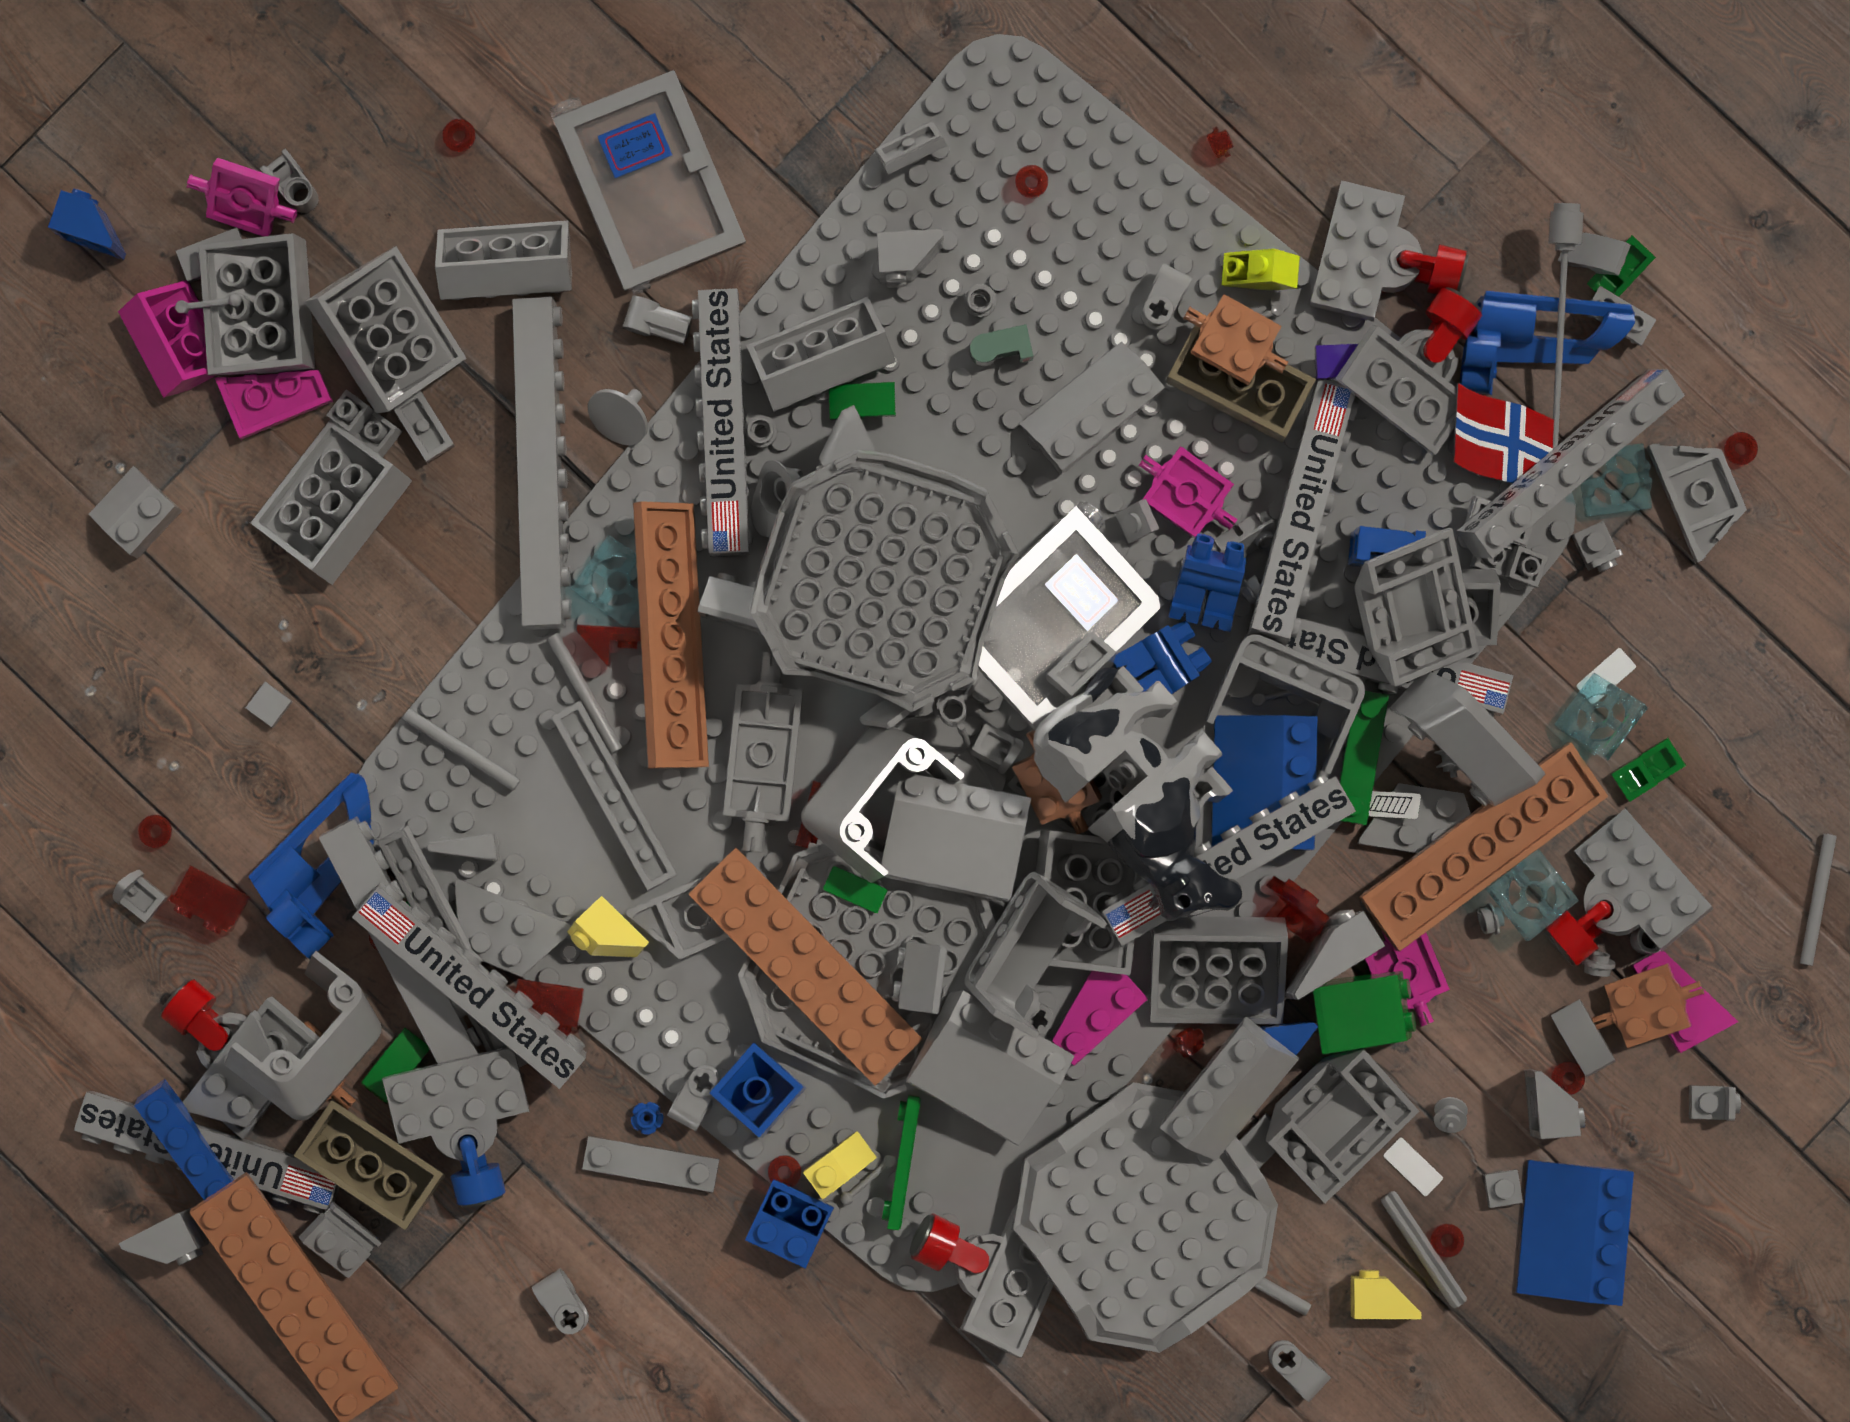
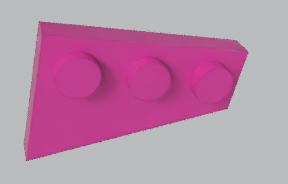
(271, 399)
(1703, 1010)
(1097, 1011)

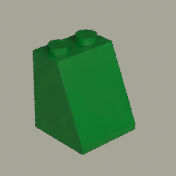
(1363, 1011)

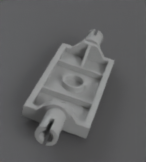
(762, 753)

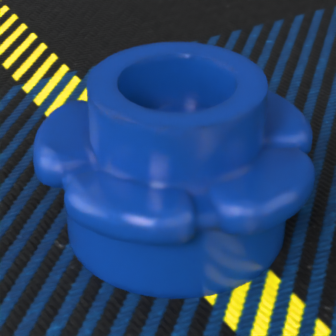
(647, 1127)

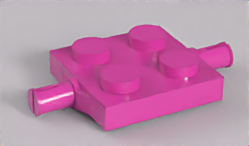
(242, 197)
(1187, 492)
(1419, 966)

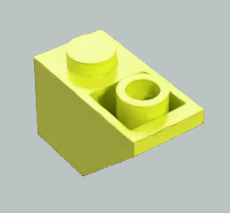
(1261, 269)

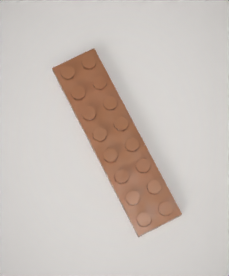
(670, 635)
(1482, 849)
(805, 966)
(294, 1298)

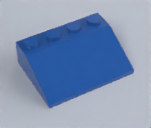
(1262, 764)
(1575, 1232)

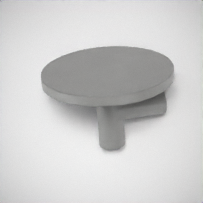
(618, 416)

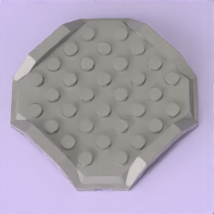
(883, 577)
(872, 948)
(1140, 1226)

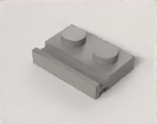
(340, 1240)

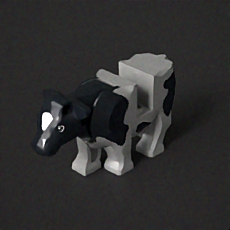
(1162, 795)

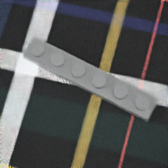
(614, 795)

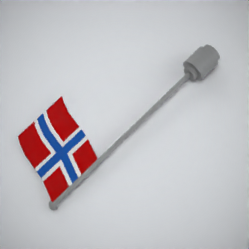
(1506, 437)

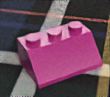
(168, 340)

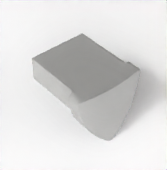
(996, 748)
(139, 895)

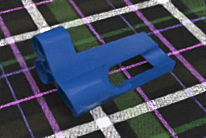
(1508, 335)
(293, 886)

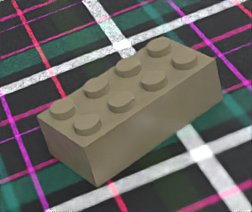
(1265, 404)

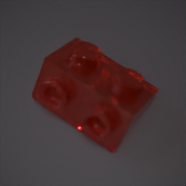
(210, 900)
(1301, 912)
(559, 1001)

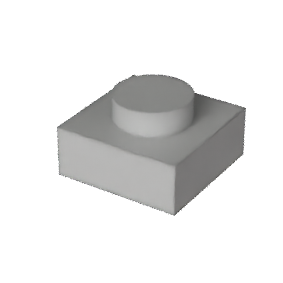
(1137, 521)
(1503, 1188)

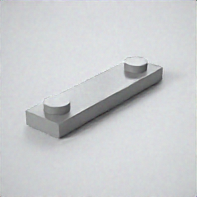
(650, 1164)

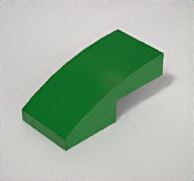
(1636, 262)
(868, 399)
(1648, 769)
(401, 1056)

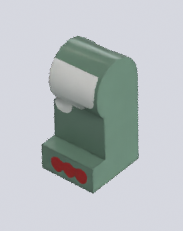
(1001, 344)

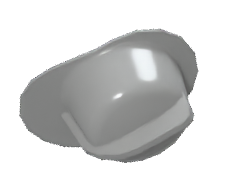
(769, 494)

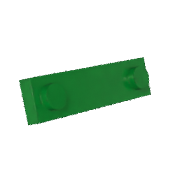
(1362, 755)
(894, 1209)

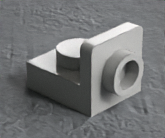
(1597, 547)
(1713, 1102)

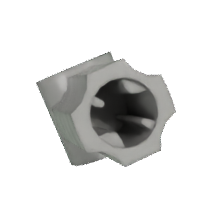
(648, 319)

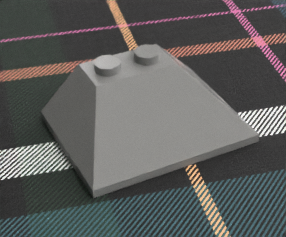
(1416, 608)
(1337, 1120)

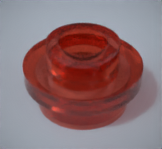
(455, 126)
(1220, 142)
(1031, 171)
(1750, 446)
(145, 831)
(1189, 1042)
(1579, 1077)
(788, 1161)
(1455, 1247)

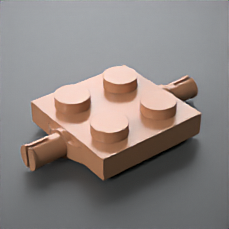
(1236, 339)
(1047, 799)
(1648, 1005)

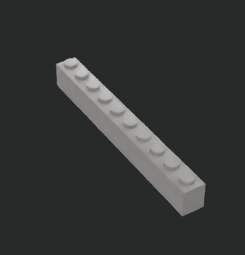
(539, 463)

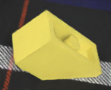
(606, 932)
(839, 1165)
(1379, 1298)

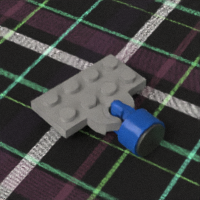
(460, 1111)

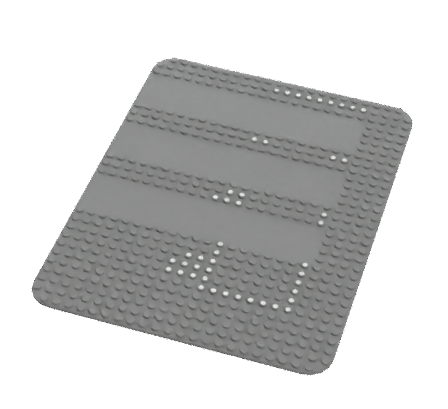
(1078, 277)

